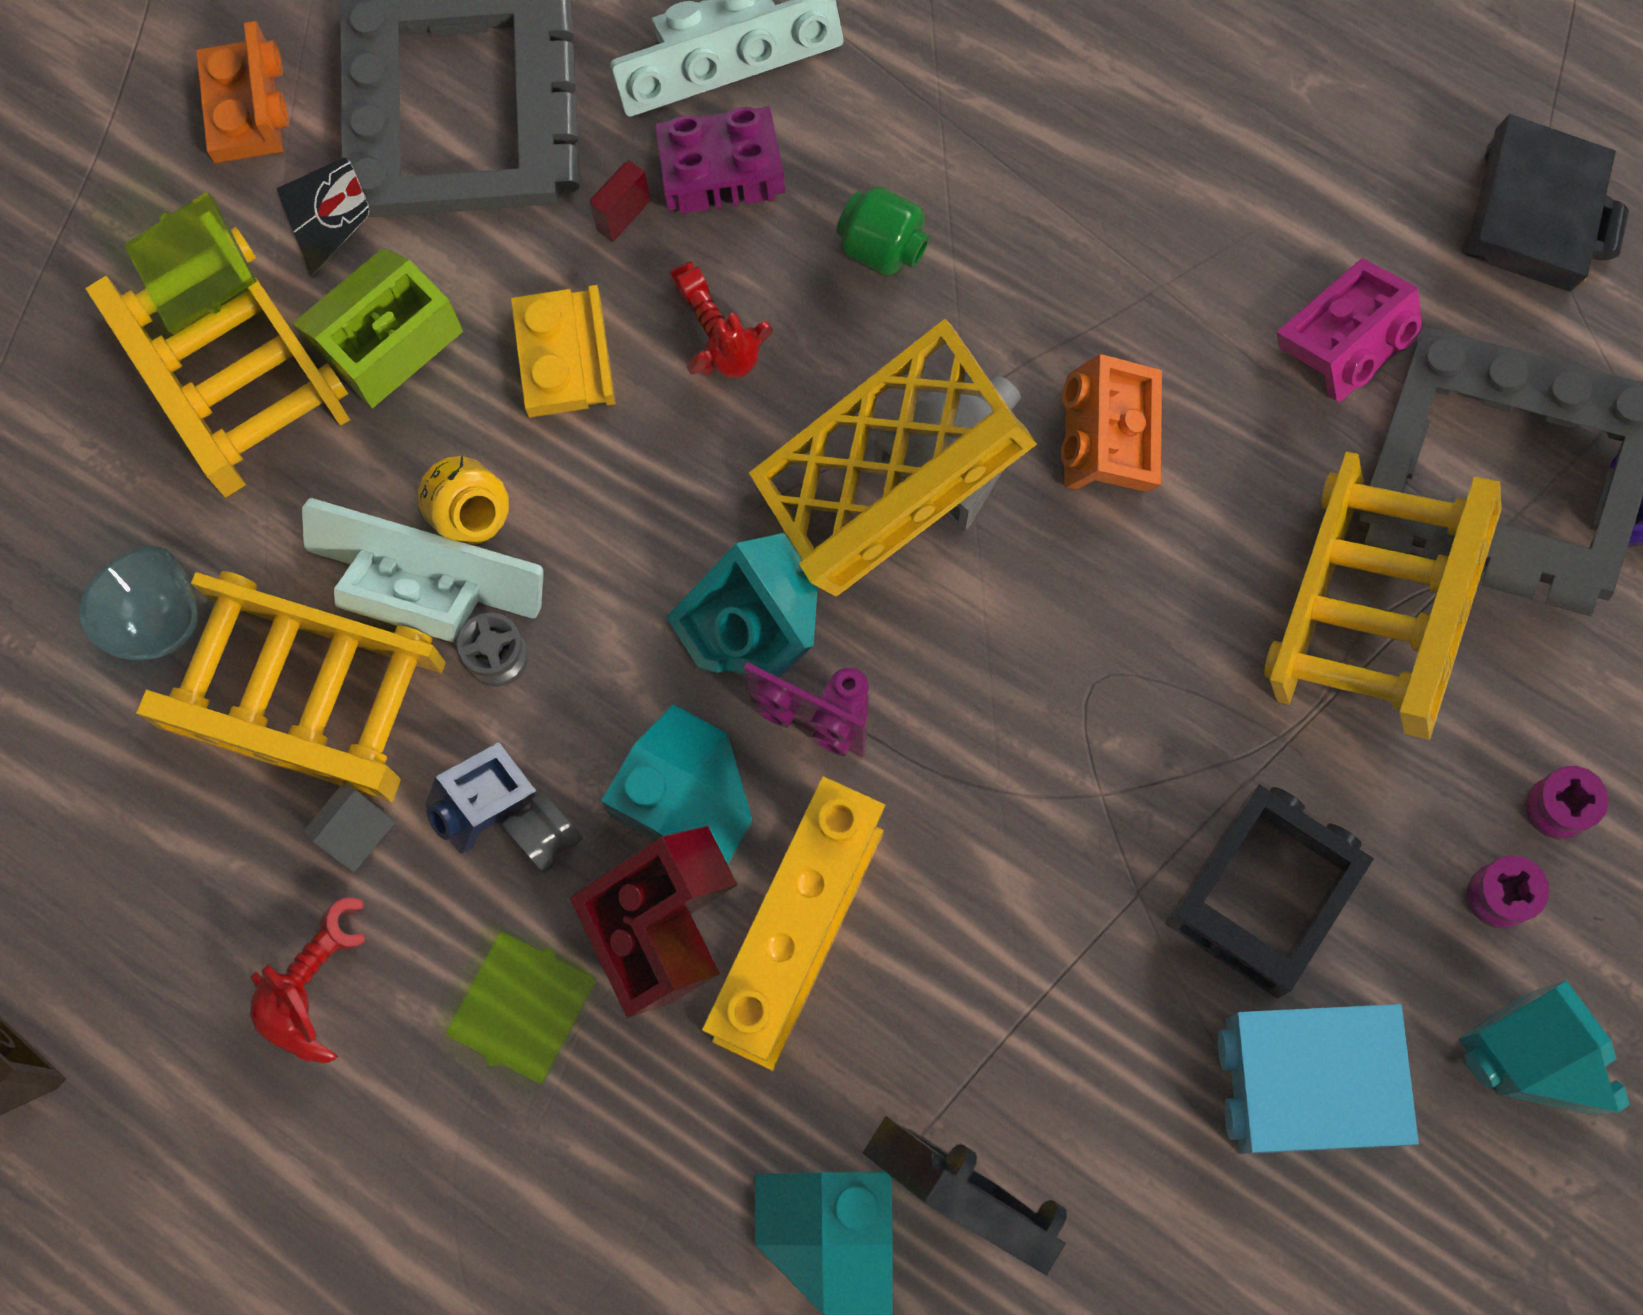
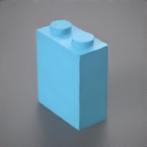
(1318, 1079)

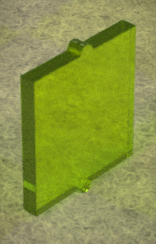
(190, 262)
(521, 1007)

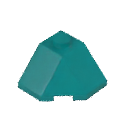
(750, 610)
(681, 780)
(1546, 1053)
(830, 1237)

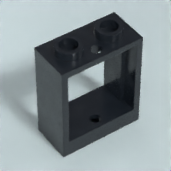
(1236, 945)

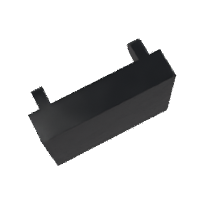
(1546, 205)
(967, 1197)

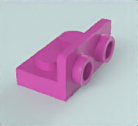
(1354, 327)

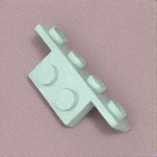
(720, 44)
(414, 574)

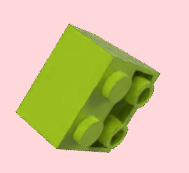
(380, 325)

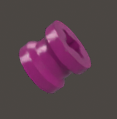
(1551, 808)
(1496, 902)

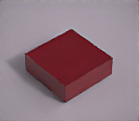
(620, 200)

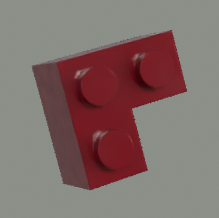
(644, 921)

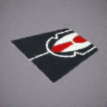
(324, 210)

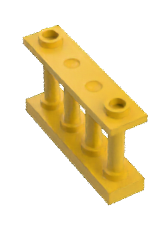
(190, 403)
(1432, 635)
(304, 746)
(796, 924)

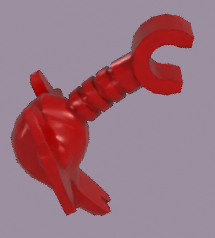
(730, 347)
(281, 1002)

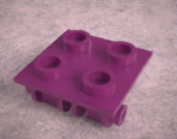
(718, 154)
(834, 718)

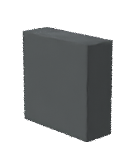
(348, 827)

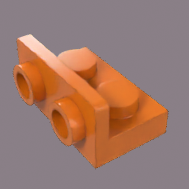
(240, 97)
(1113, 424)

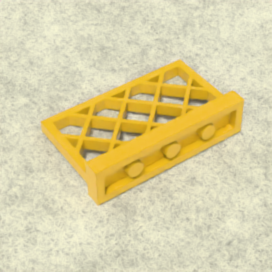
(926, 492)

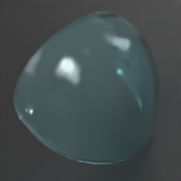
(140, 605)

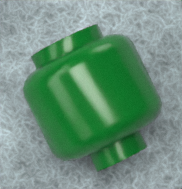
(882, 231)

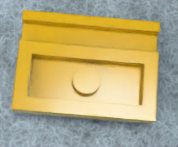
(562, 351)

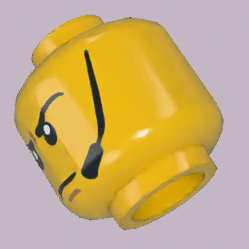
(463, 500)

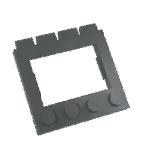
(543, 101)
(1564, 397)

